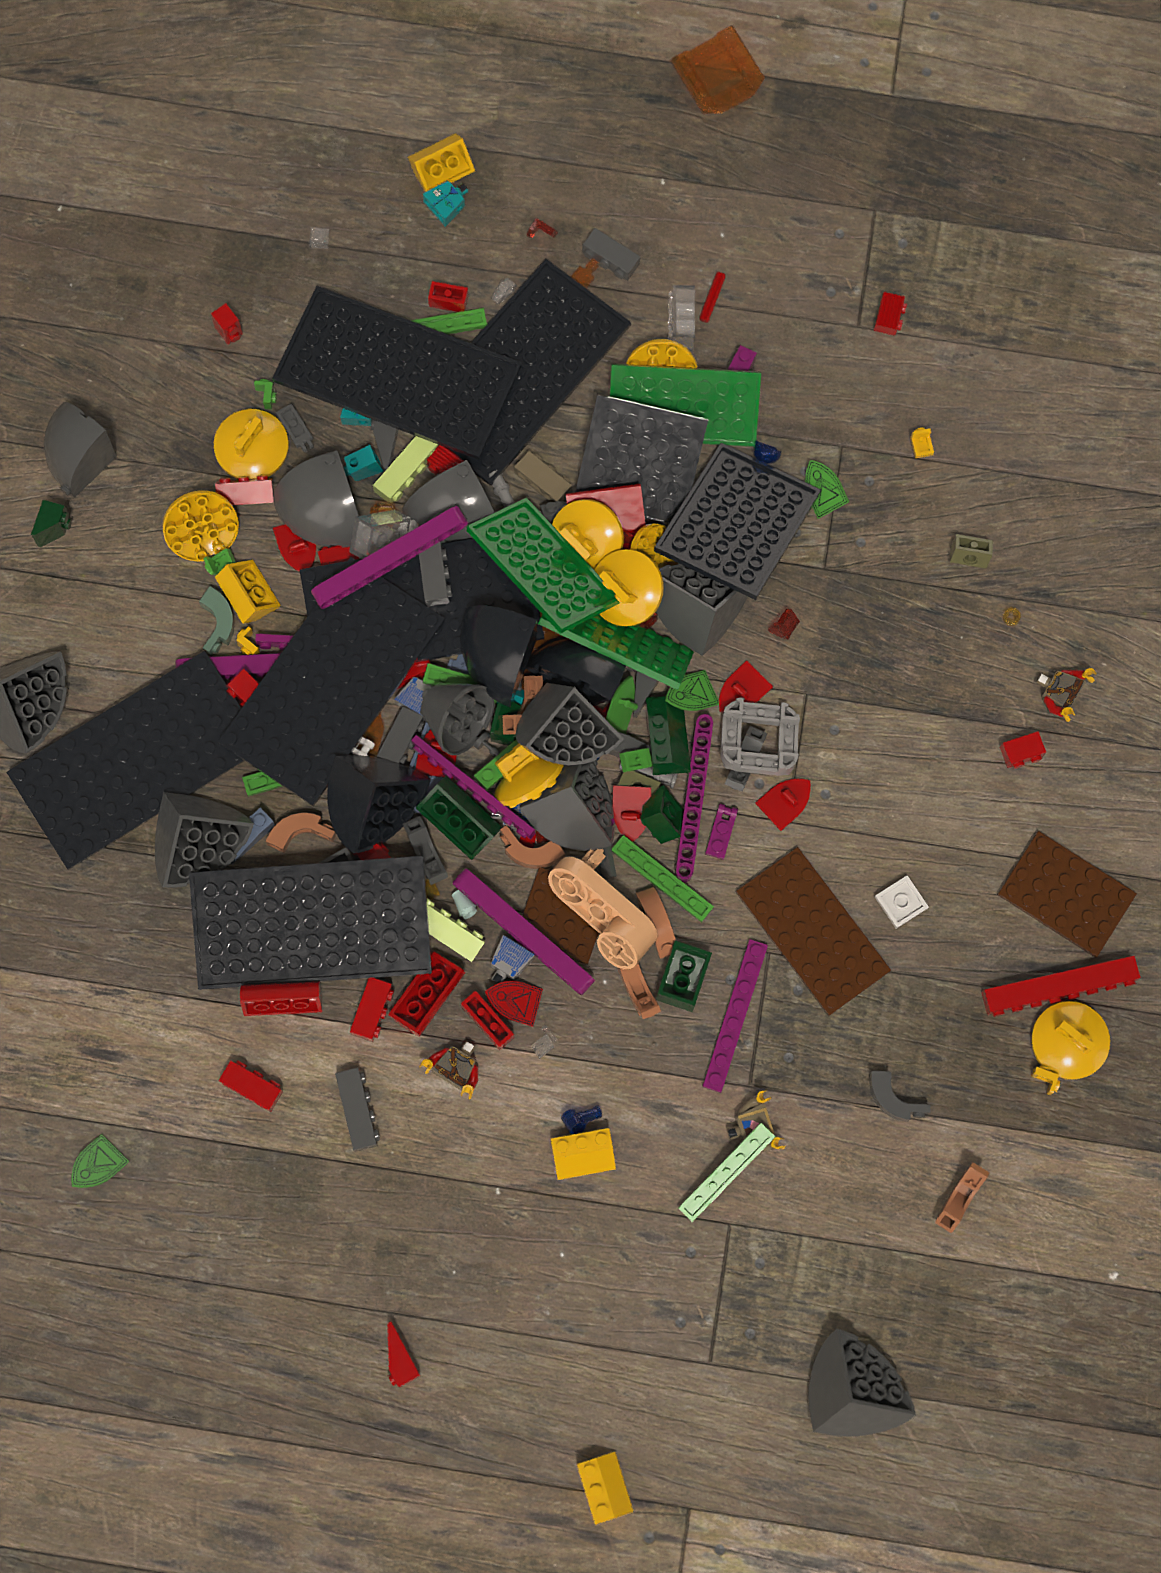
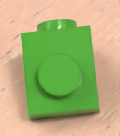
(269, 394)
(219, 561)
(635, 760)

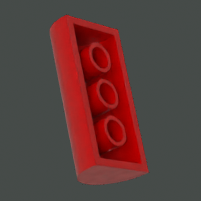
(426, 995)
(281, 998)

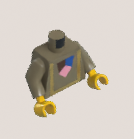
(749, 1116)

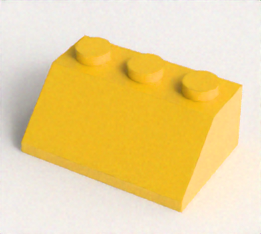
(442, 162)
(247, 591)
(583, 1154)
(604, 1488)

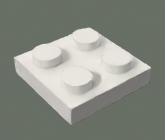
(901, 902)

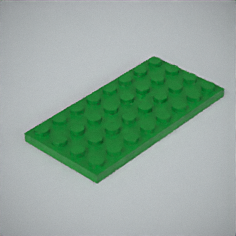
(721, 396)
(543, 565)
(633, 647)

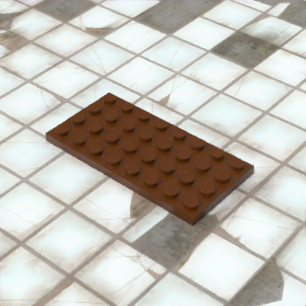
(813, 931)

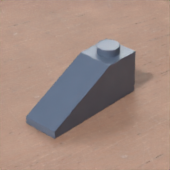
(262, 825)

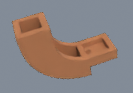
(532, 686)
(295, 824)
(530, 857)
(653, 908)
(639, 992)
(961, 1197)

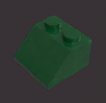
(50, 523)
(496, 732)
(663, 816)

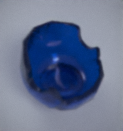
(766, 453)

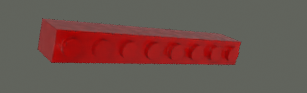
(1061, 985)

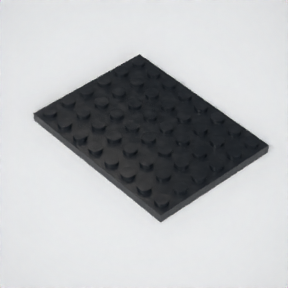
(737, 521)

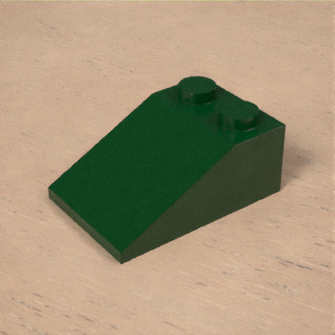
(683, 976)

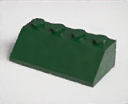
(667, 737)
(458, 817)

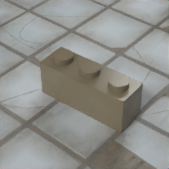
(542, 477)

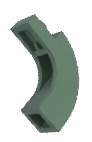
(218, 606)

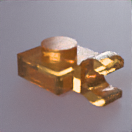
(585, 276)

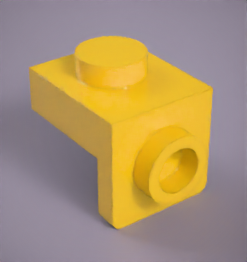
(922, 443)
(246, 646)
(1044, 1073)

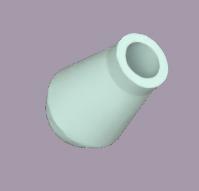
(464, 905)

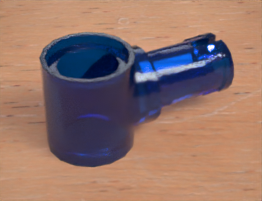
(577, 1121)

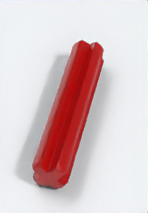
(712, 297)

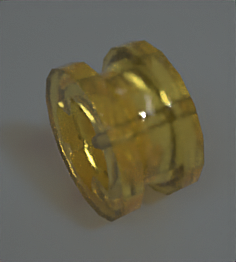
(1008, 621)

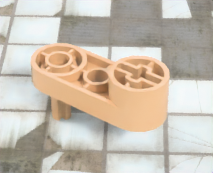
(622, 927)

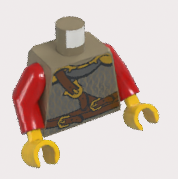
(1063, 690)
(455, 1067)

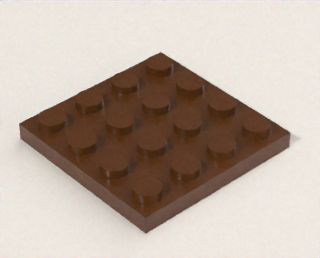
(559, 921)

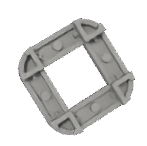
(765, 714)

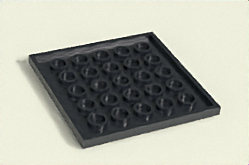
(643, 447)

